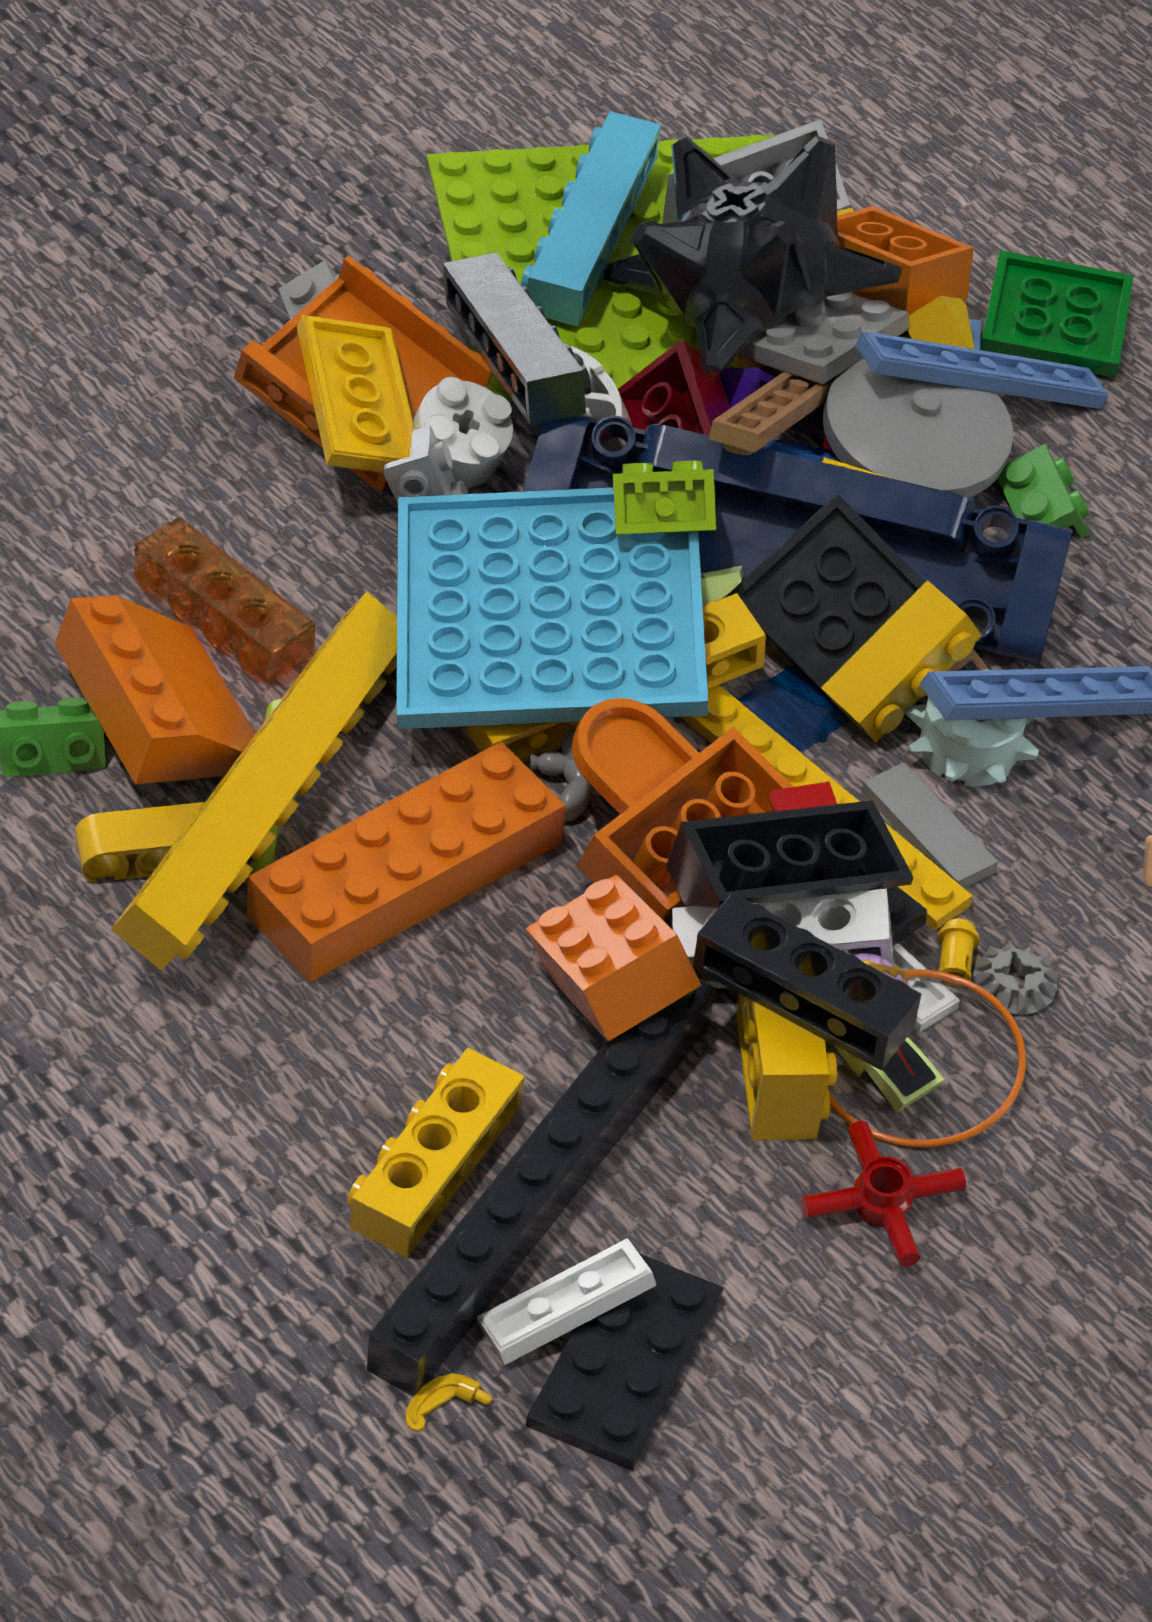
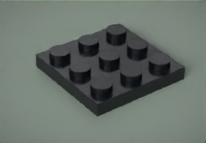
(827, 590)

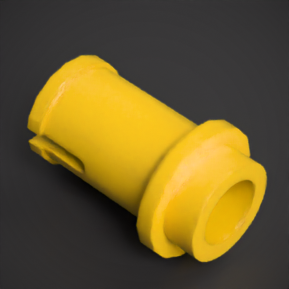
(957, 941)

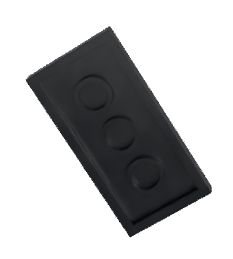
(625, 1367)

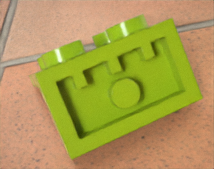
(664, 500)

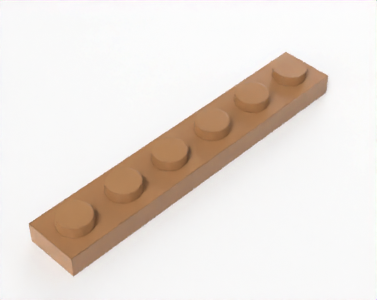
(768, 413)

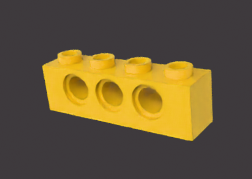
(435, 1152)

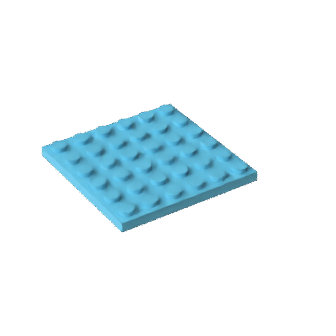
(542, 611)

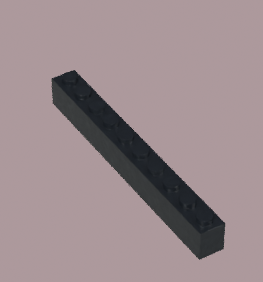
(531, 1193)

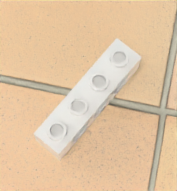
(847, 921)

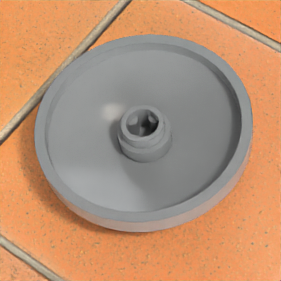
(918, 430)

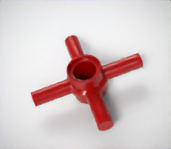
(883, 1193)

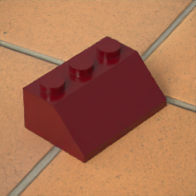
(675, 392)

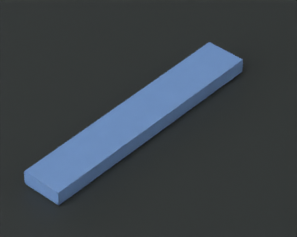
(981, 370)
(1040, 692)

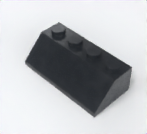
(786, 855)

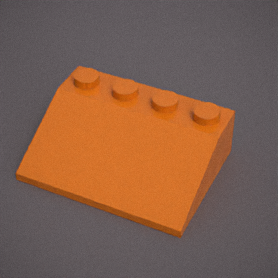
(152, 690)

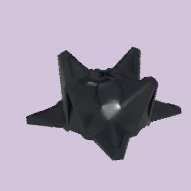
(747, 249)

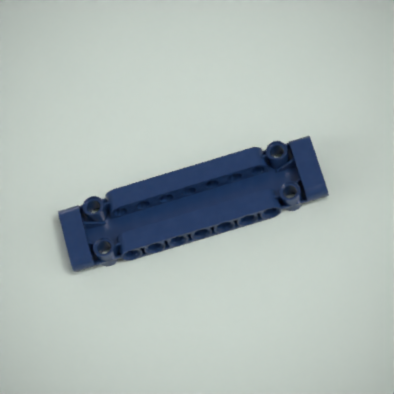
(773, 493)

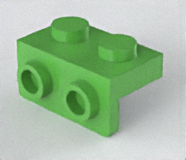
(1040, 490)
(50, 738)

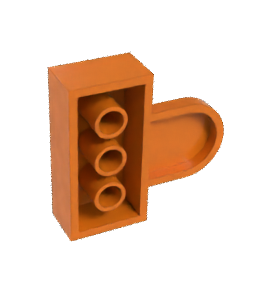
(655, 785)

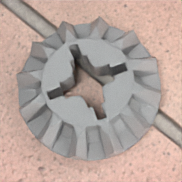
(1039, 983)

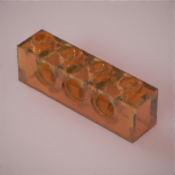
(224, 600)

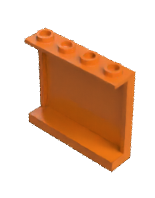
(423, 348)

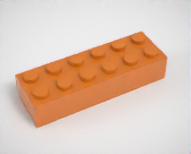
(404, 861)

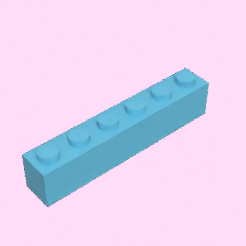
(592, 217)

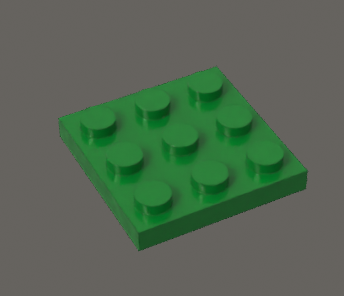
(1057, 312)

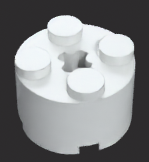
(471, 423)

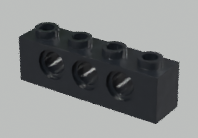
(806, 980)

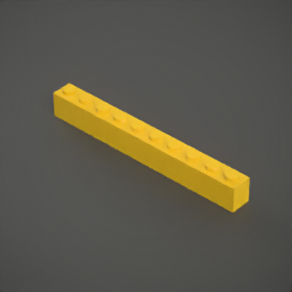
(261, 785)

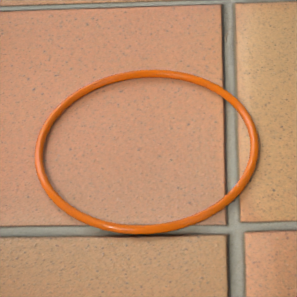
(998, 1113)

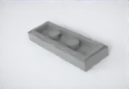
(929, 825)

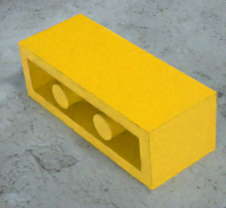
(888, 669)

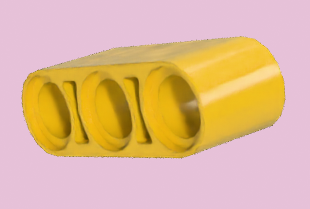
(130, 841)

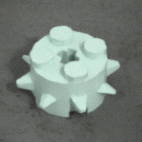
(970, 749)

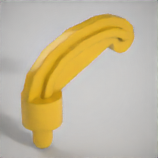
(439, 1392)

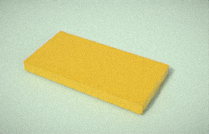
(356, 392)

